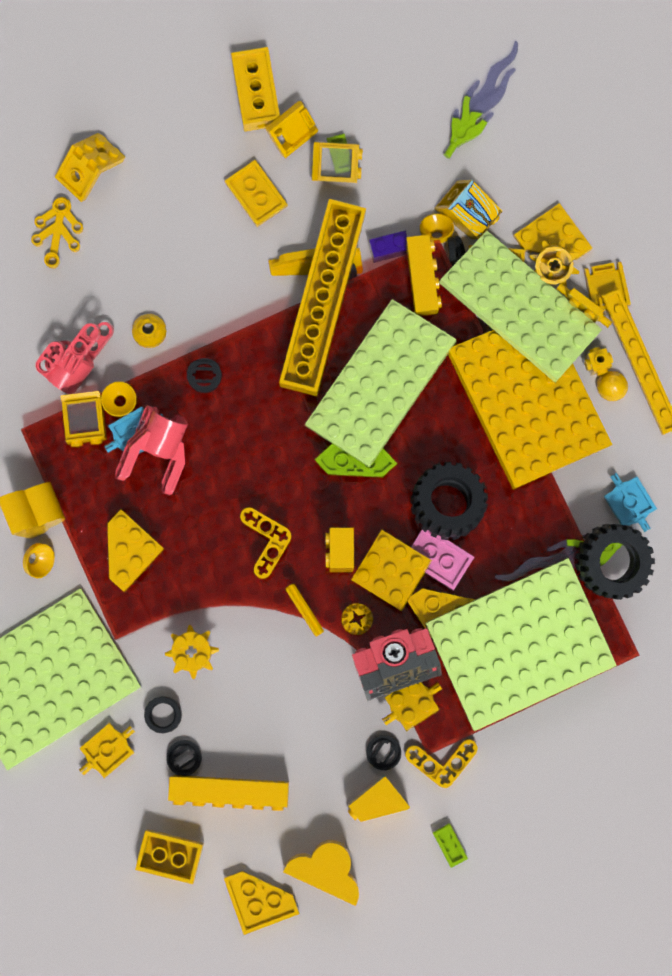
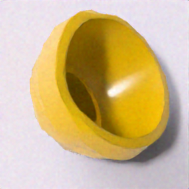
(612, 386)

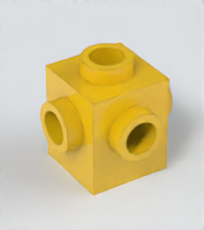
(594, 366)

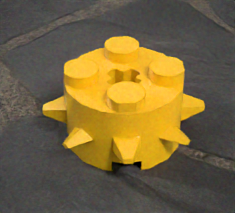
(549, 254)
(199, 660)

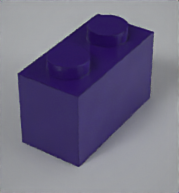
(388, 246)

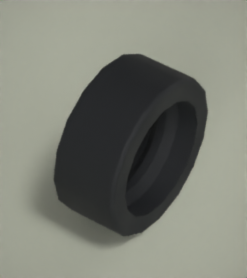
(148, 714)

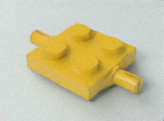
(585, 305)
(411, 705)
(107, 750)

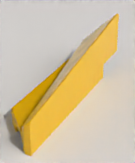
(300, 262)

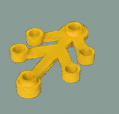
(57, 230)

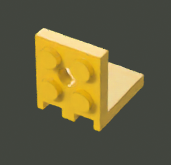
(89, 163)

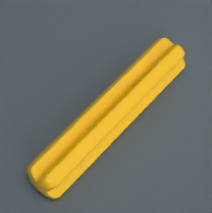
(304, 610)

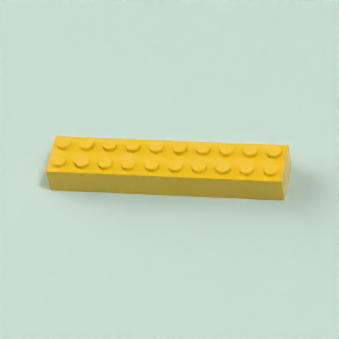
(322, 297)

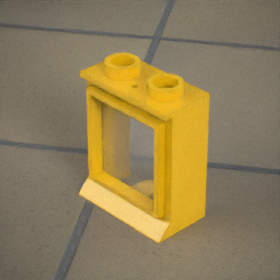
(336, 162)
(83, 418)

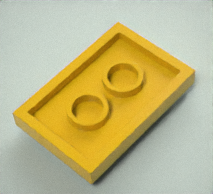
(256, 193)

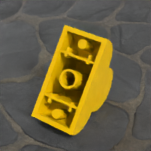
(32, 510)
(326, 870)

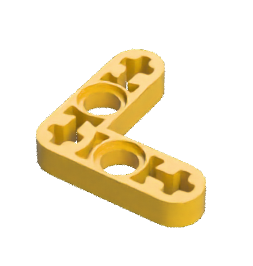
(273, 543)
(439, 769)

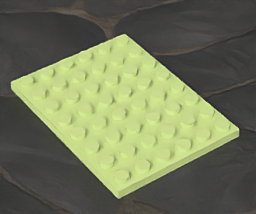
(520, 644)
(57, 677)

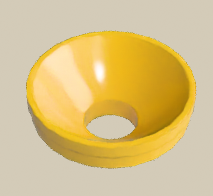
(437, 223)
(153, 339)
(114, 390)
(43, 562)

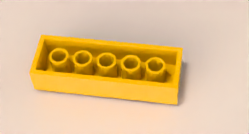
(228, 791)

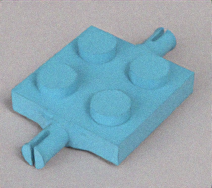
(124, 429)
(630, 502)

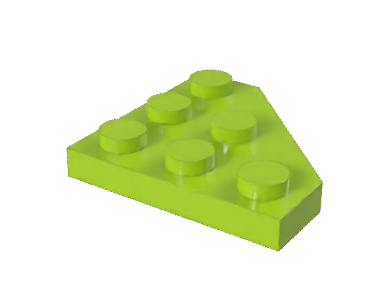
(338, 462)

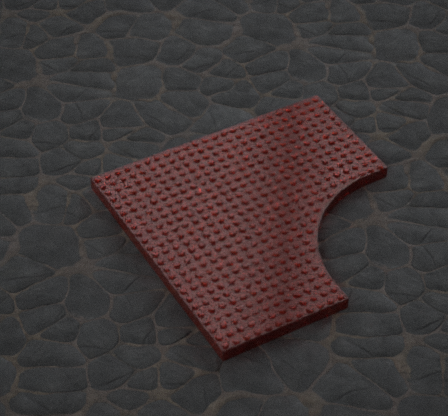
(253, 451)

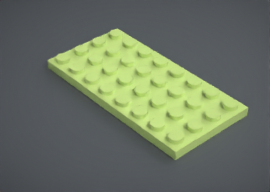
(520, 306)
(380, 383)

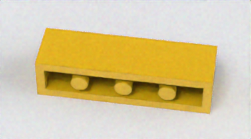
(422, 275)

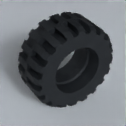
(463, 481)
(638, 568)

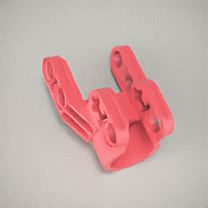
(73, 363)
(160, 438)

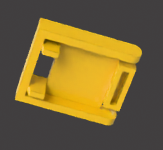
(295, 127)
(604, 280)

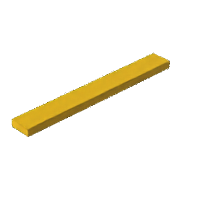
(639, 359)

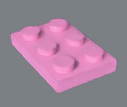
(447, 559)

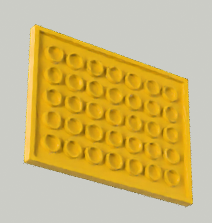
(524, 413)

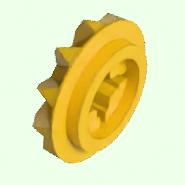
(355, 628)

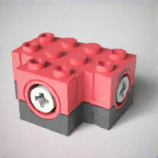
(396, 662)

